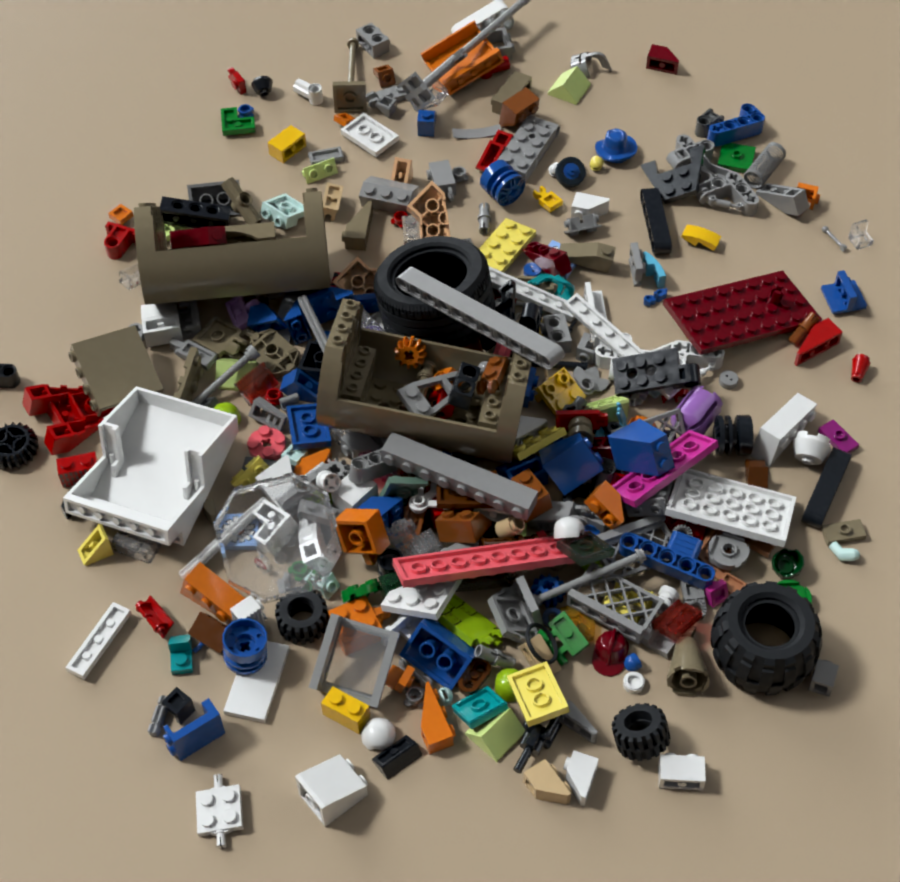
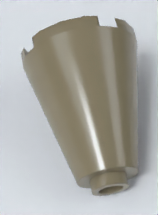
(687, 668)

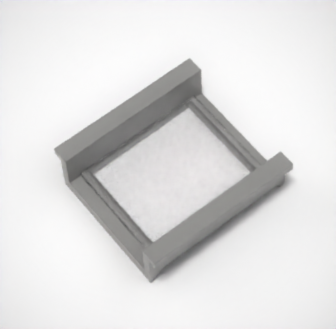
(354, 659)

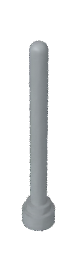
(250, 354)

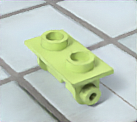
(320, 170)

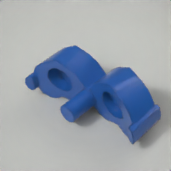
(658, 296)

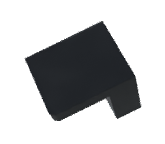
(179, 705)

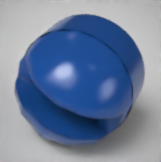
(632, 662)

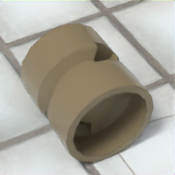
(581, 425)

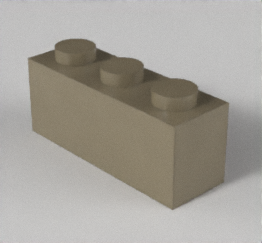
(513, 85)

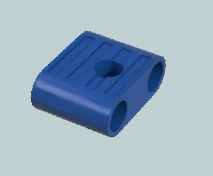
(685, 544)

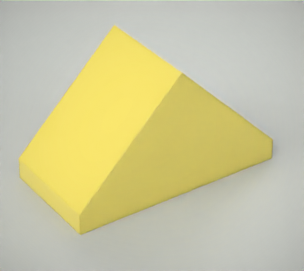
(95, 547)

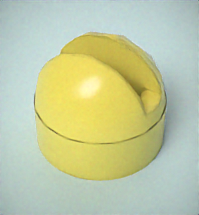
(596, 163)

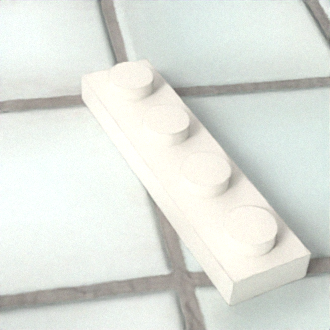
(98, 640)

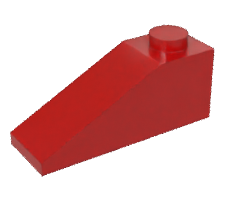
(821, 338)

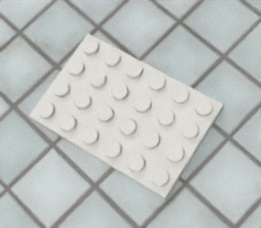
(731, 507)

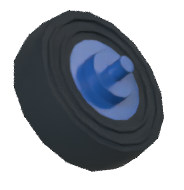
(570, 172)

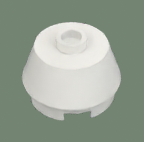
(811, 448)

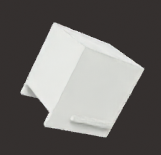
(353, 495)

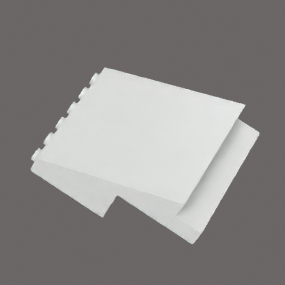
(154, 466)

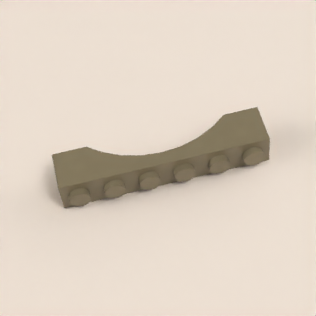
(250, 232)

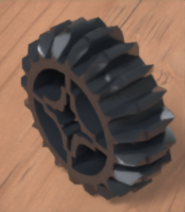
(24, 445)

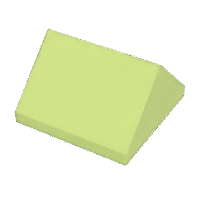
(570, 86)
(224, 364)
(609, 406)
(497, 734)

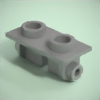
(589, 224)

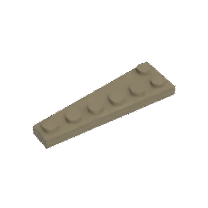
(193, 372)

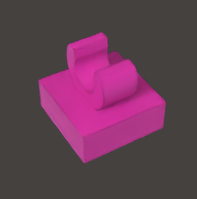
(716, 593)

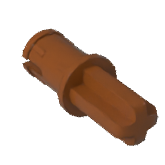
(803, 329)

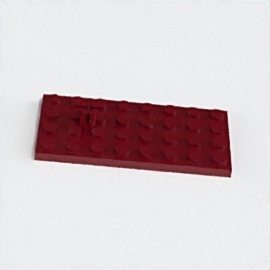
(739, 312)

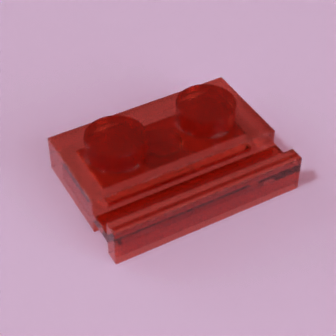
(256, 383)
(676, 619)

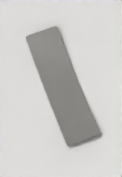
(476, 133)

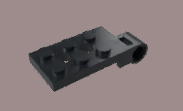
(668, 372)

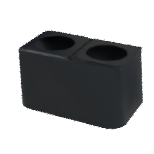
(460, 399)

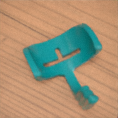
(560, 281)

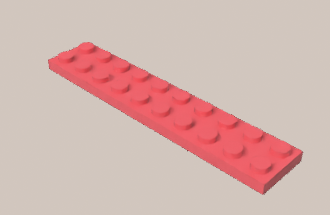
(479, 561)

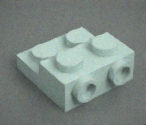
(282, 211)

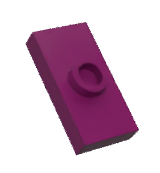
(838, 436)

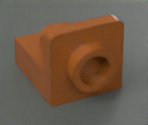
(385, 75)

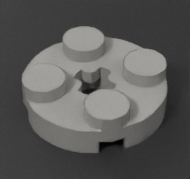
(724, 560)

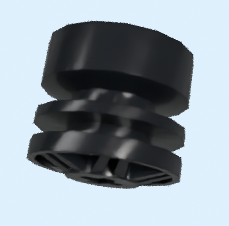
(735, 435)

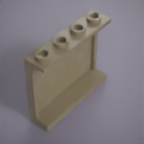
(113, 367)

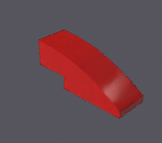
(494, 149)

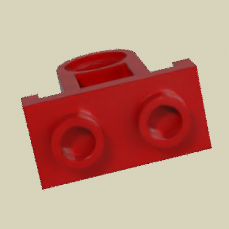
(118, 239)

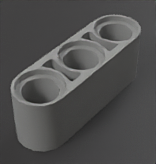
(368, 468)

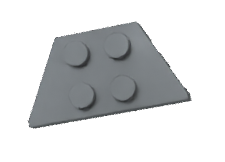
(511, 614)

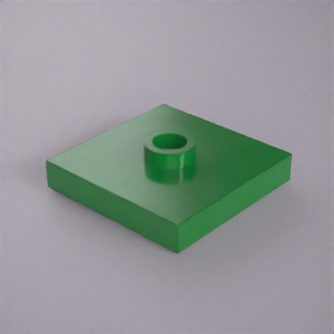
(736, 157)

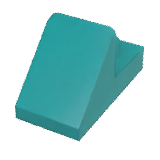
(181, 654)

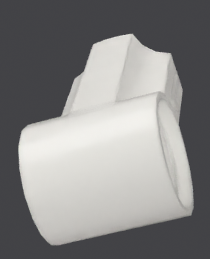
(310, 91)

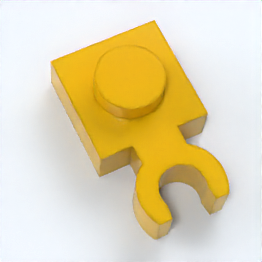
(548, 201)

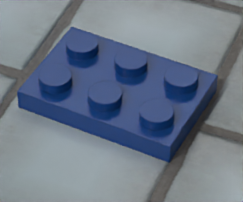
(304, 428)

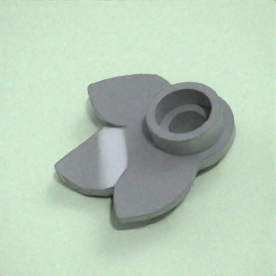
(590, 379)

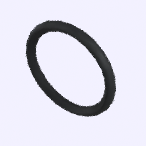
(531, 648)

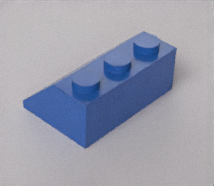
(438, 653)

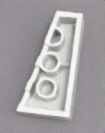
(783, 428)

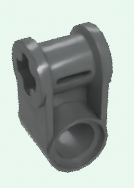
(704, 122)

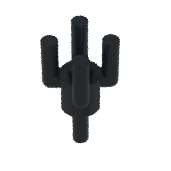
(535, 739)

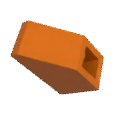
(606, 504)

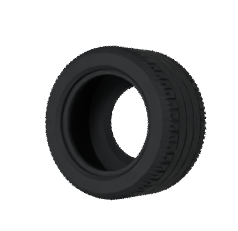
(446, 260)

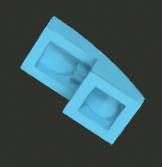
(654, 269)

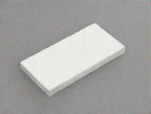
(254, 693)

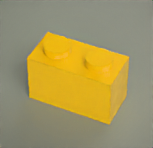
(287, 144)
(345, 710)

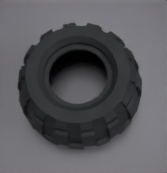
(762, 666)

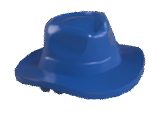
(616, 146)

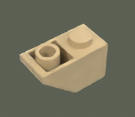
(545, 783)

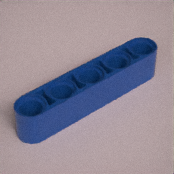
(674, 567)

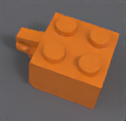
(362, 533)
(361, 611)

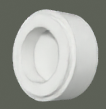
(633, 682)

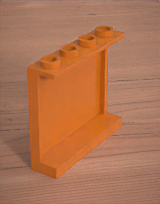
(477, 63)

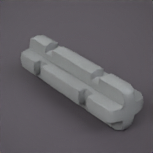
(418, 674)
(158, 718)

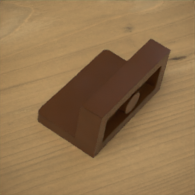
(208, 631)

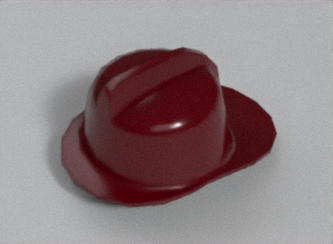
(610, 653)

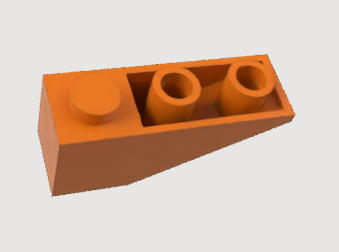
(434, 727)

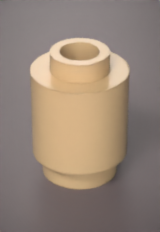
(509, 527)

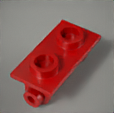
(155, 616)

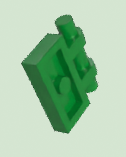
(568, 634)

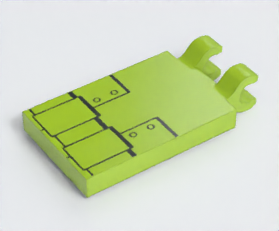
(469, 624)

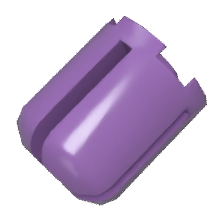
(698, 409)

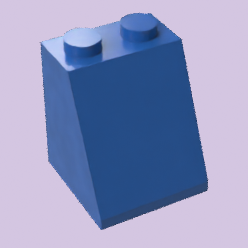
(641, 449)
(571, 462)

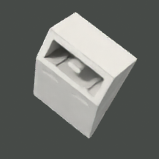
(160, 323)

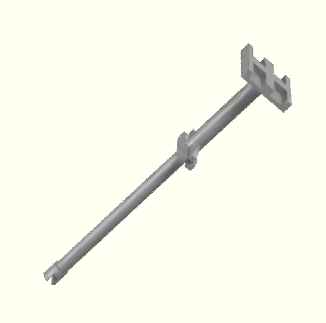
(418, 89)

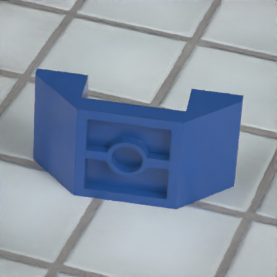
(325, 305)

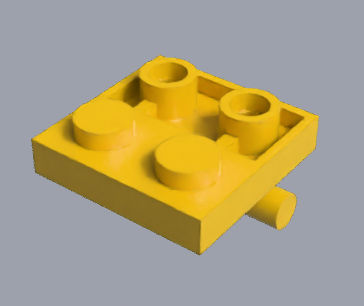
(558, 391)

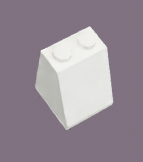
(331, 788)

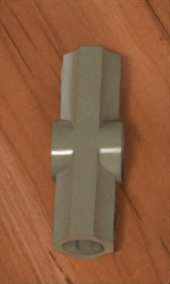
(241, 201)

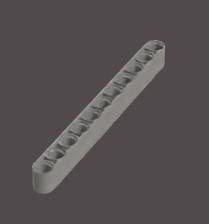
(481, 318)

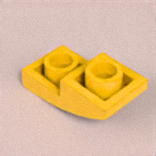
(695, 234)

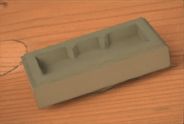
(843, 532)

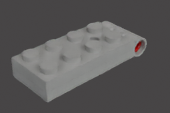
(529, 145)

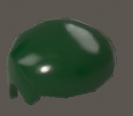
(787, 563)

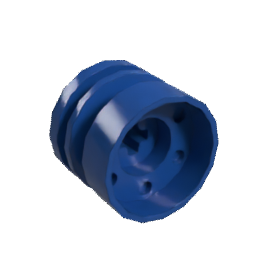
(502, 182)
(245, 646)

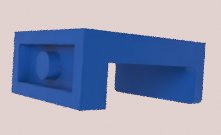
(196, 734)

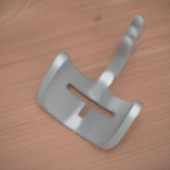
(575, 61)

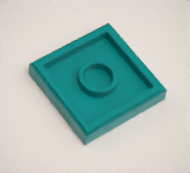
(479, 707)

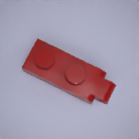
(598, 419)

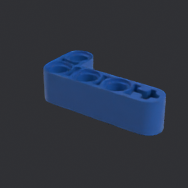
(746, 125)

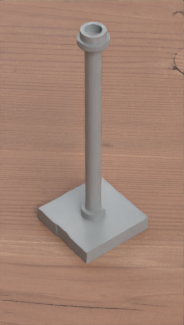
(533, 601)

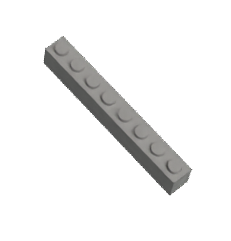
(459, 476)

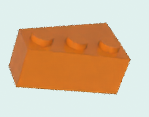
(210, 592)

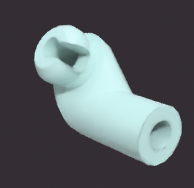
(844, 554)

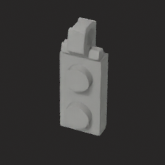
(181, 349)

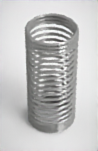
(774, 161)

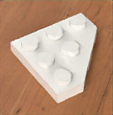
(422, 600)

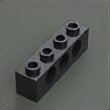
(194, 213)

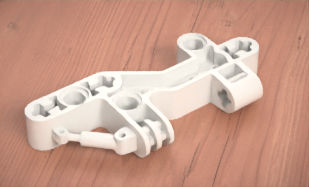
(686, 351)

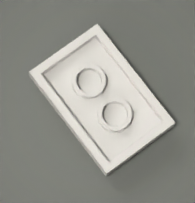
(369, 134)

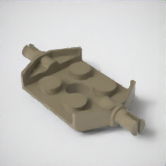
(282, 360)

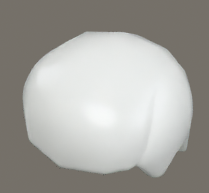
(568, 528)
(378, 734)

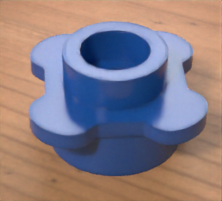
(245, 111)

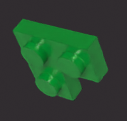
(233, 125)

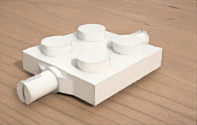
(219, 810)

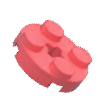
(266, 435)

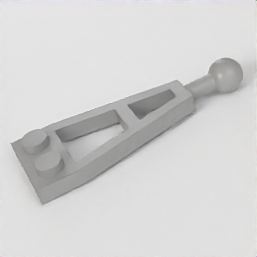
(417, 403)

